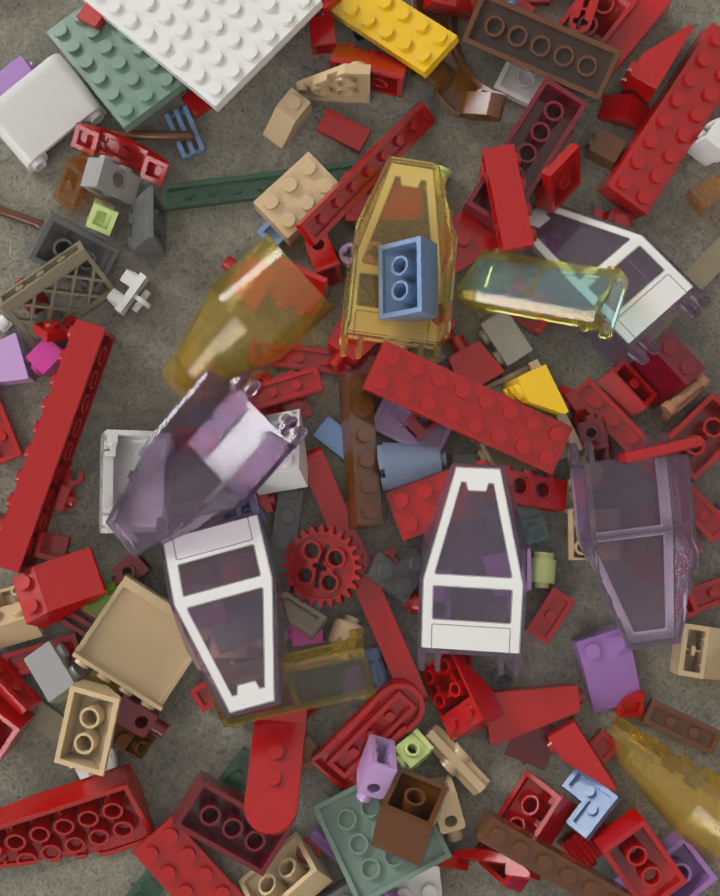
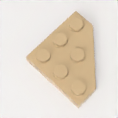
(339, 84)

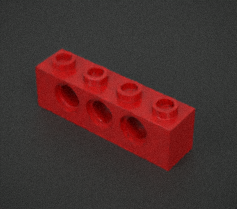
(551, 495)

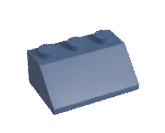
(408, 280)

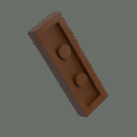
(681, 726)

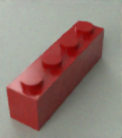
(507, 199)

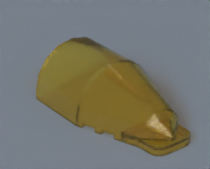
(247, 318)
(677, 790)

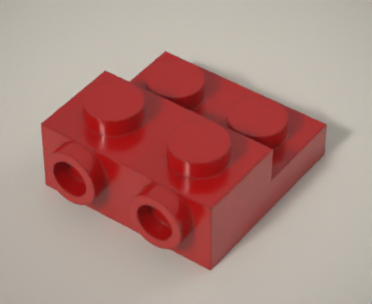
(559, 179)

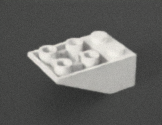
(294, 469)

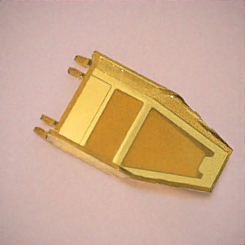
(402, 205)

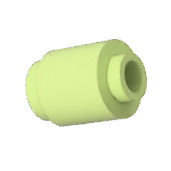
(543, 569)

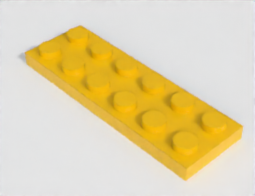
(398, 31)

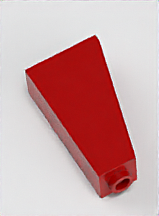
(637, 27)
(532, 708)

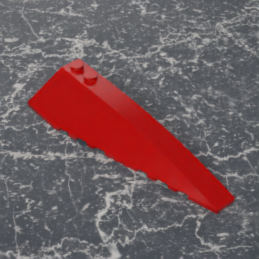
(76, 820)

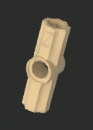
(456, 760)

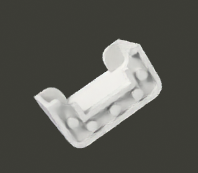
(45, 110)
(117, 457)

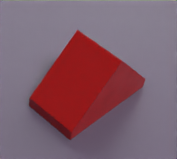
(623, 110)

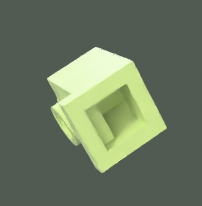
(102, 216)
(419, 747)

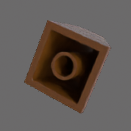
(409, 816)

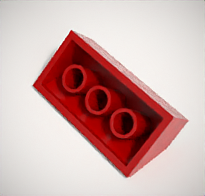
(536, 809)

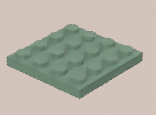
(350, 831)

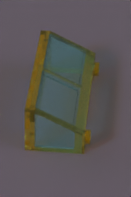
(545, 291)

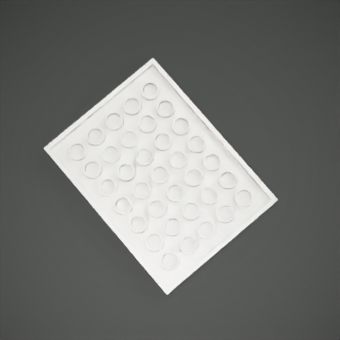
(209, 42)

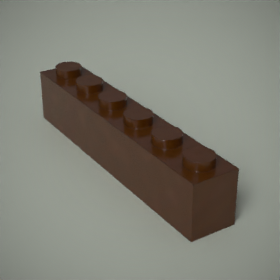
(360, 453)
(544, 858)

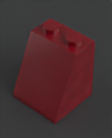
(669, 369)

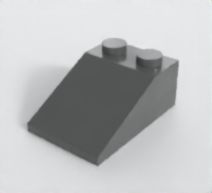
(148, 225)
(59, 234)

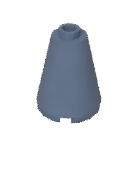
(407, 463)

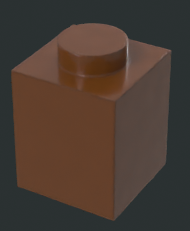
(604, 148)

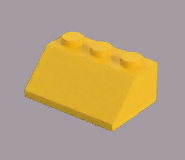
(536, 391)

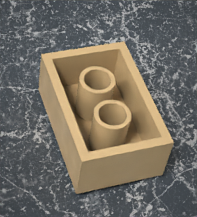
(294, 196)

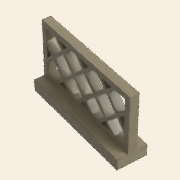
(49, 275)

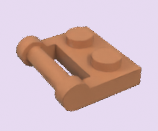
(683, 398)

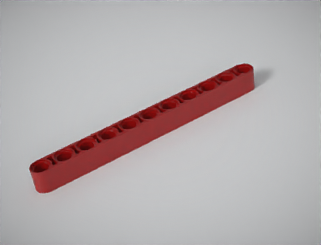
(369, 594)

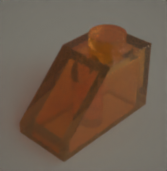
(68, 189)

